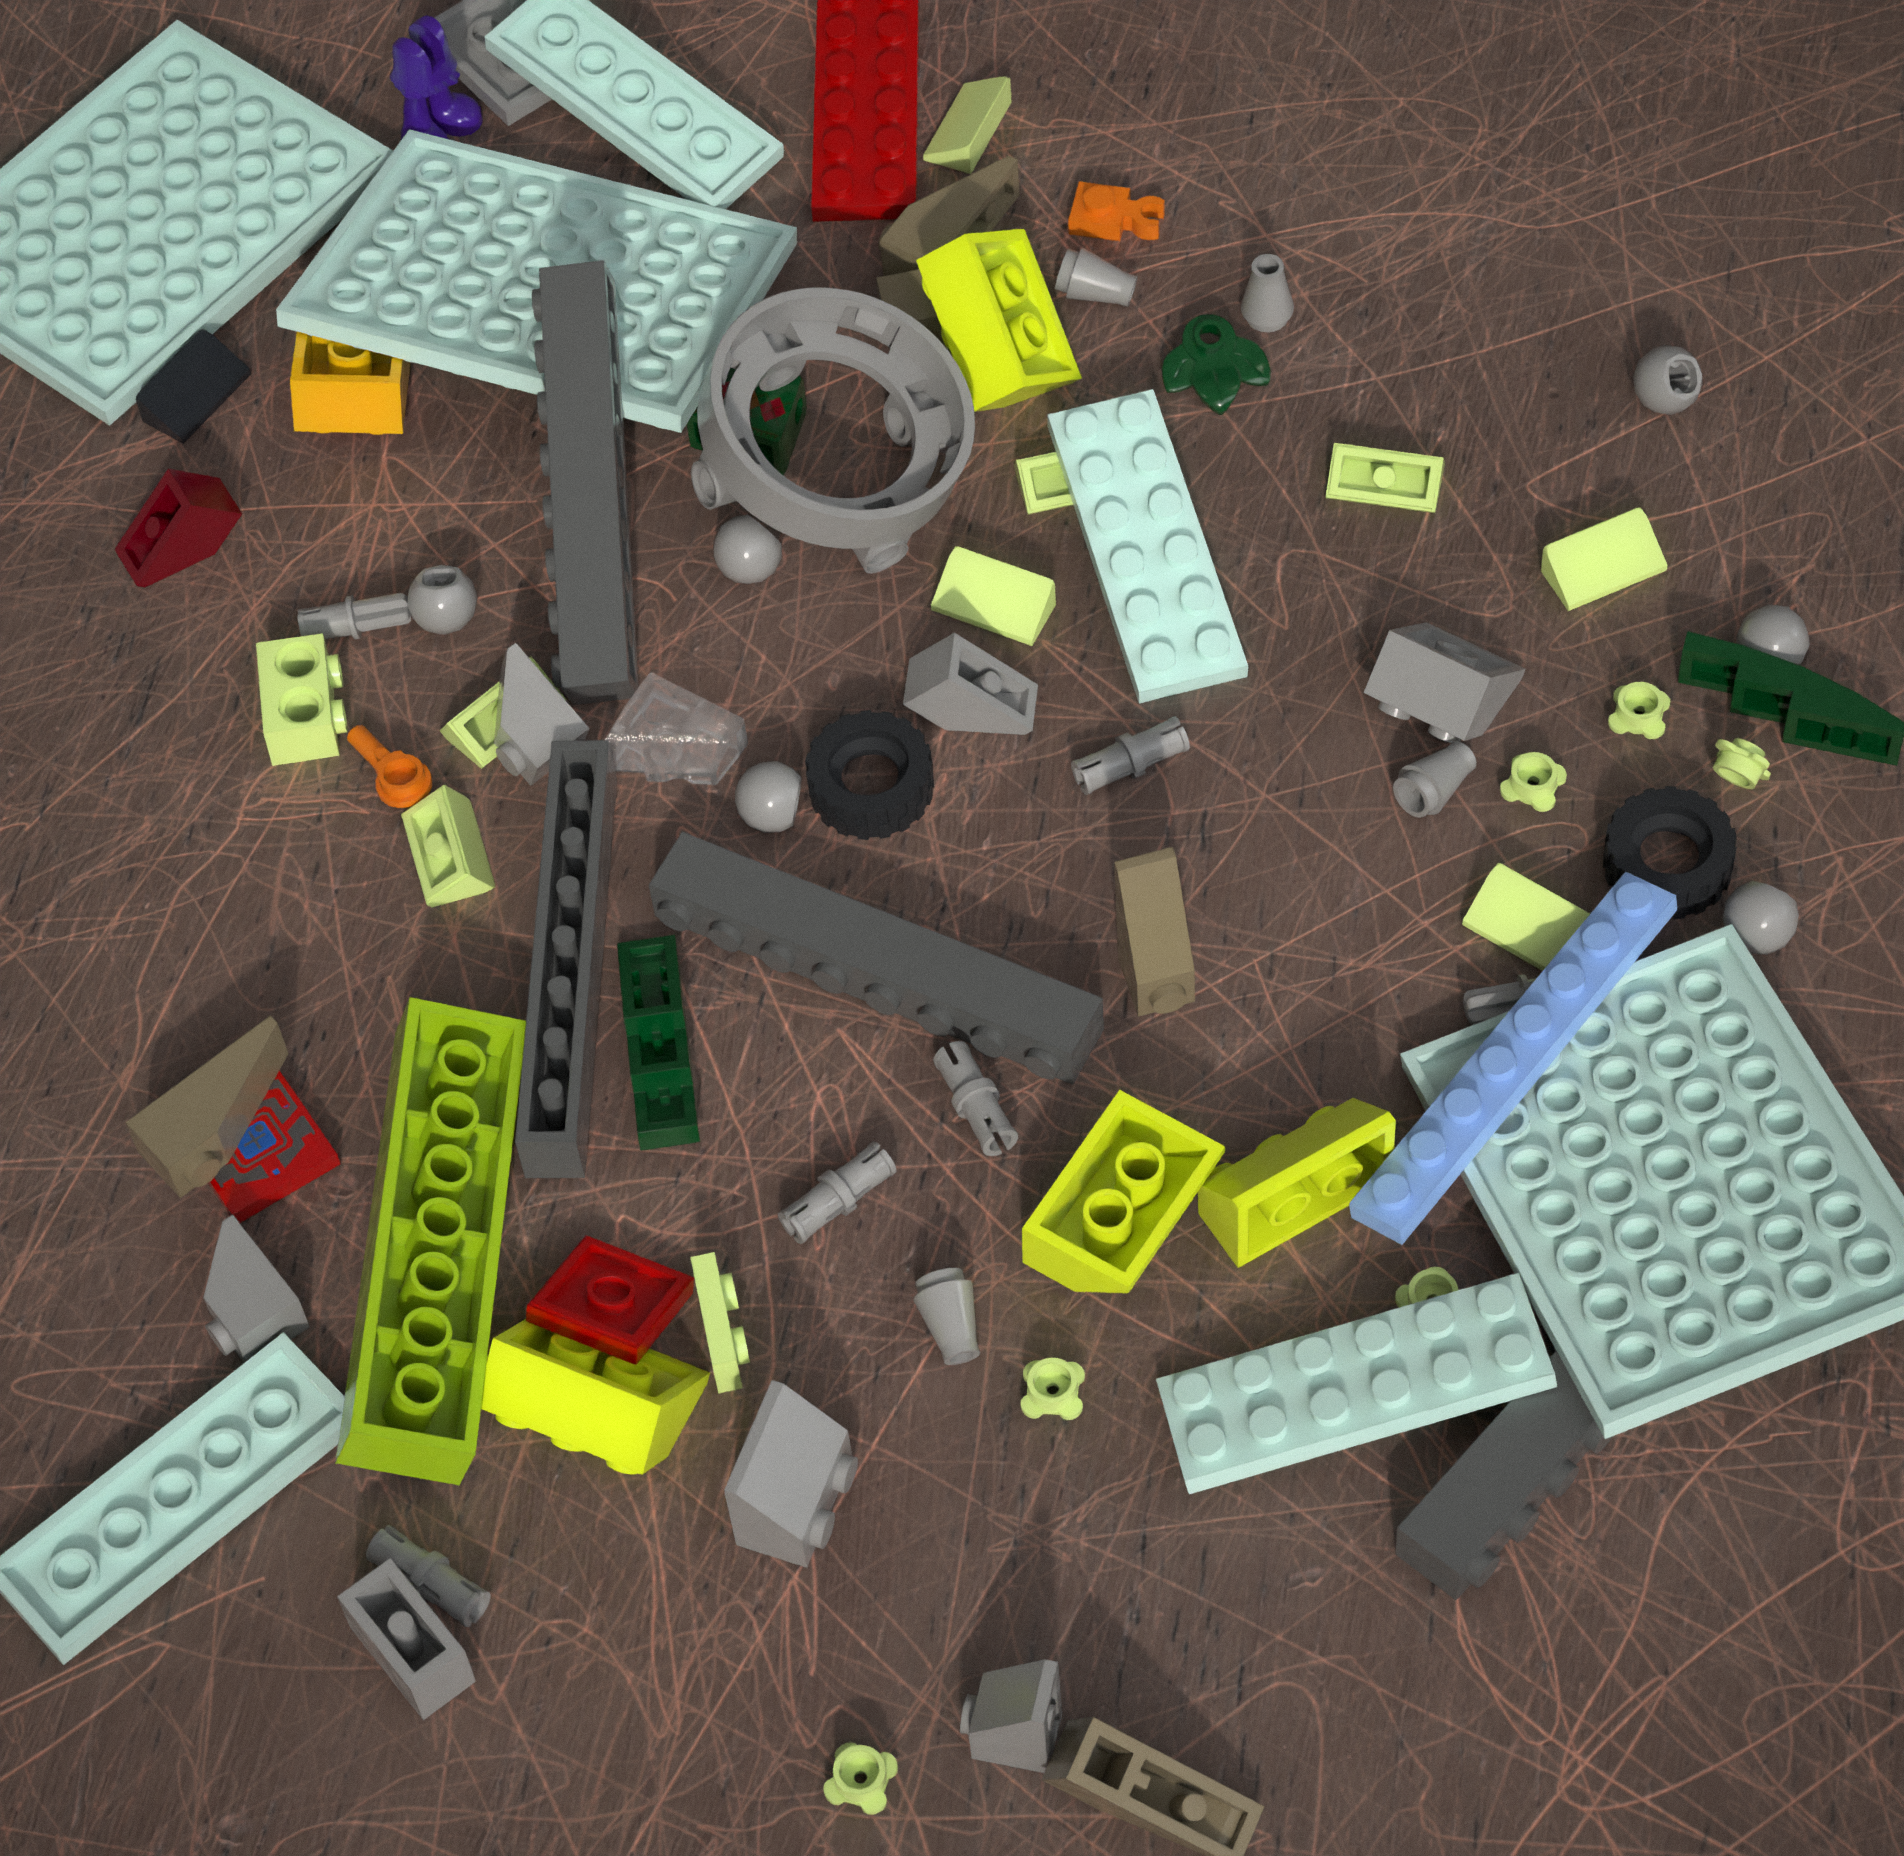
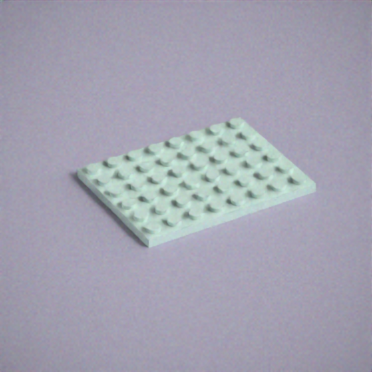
(163, 214)
(452, 244)
(1684, 1189)

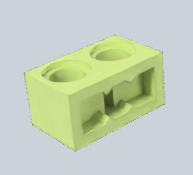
(298, 699)

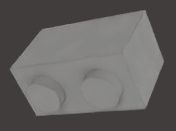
(406, 1638)

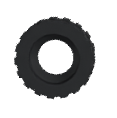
(861, 736)
(1679, 813)

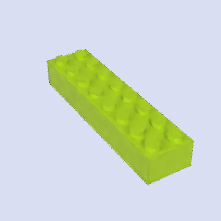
(433, 1244)

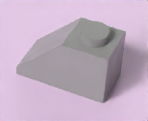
(969, 690)
(530, 718)
(248, 1296)
(1015, 1716)

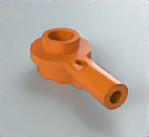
(400, 777)

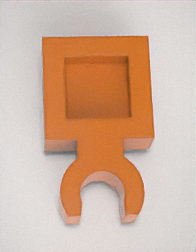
(1108, 210)

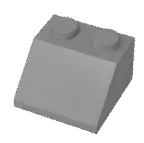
(1441, 681)
(789, 1478)

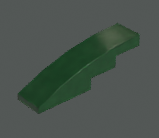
(1811, 706)
(657, 1043)

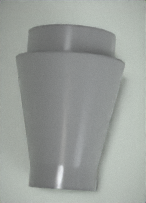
(1094, 279)
(1267, 297)
(1431, 781)
(949, 1312)

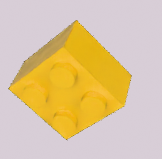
(346, 388)

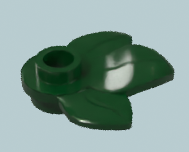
(1214, 368)

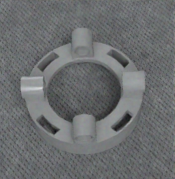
(925, 408)

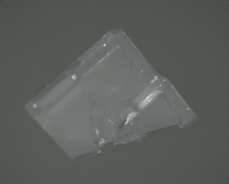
(675, 735)

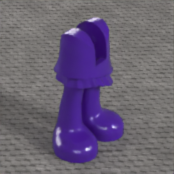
(423, 75)

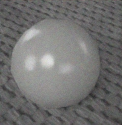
(1667, 379)
(746, 550)
(442, 599)
(1775, 632)
(768, 796)
(1761, 916)

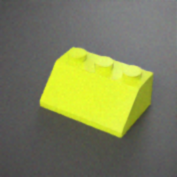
(998, 317)
(1295, 1179)
(1118, 1198)
(590, 1397)

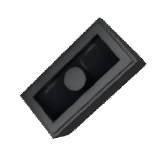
(191, 387)

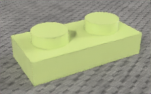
(725, 1345)

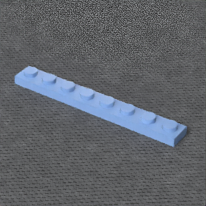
(1512, 1058)

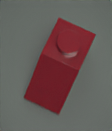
(177, 526)

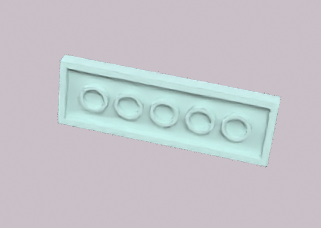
(636, 99)
(1147, 546)
(1355, 1383)
(172, 1498)

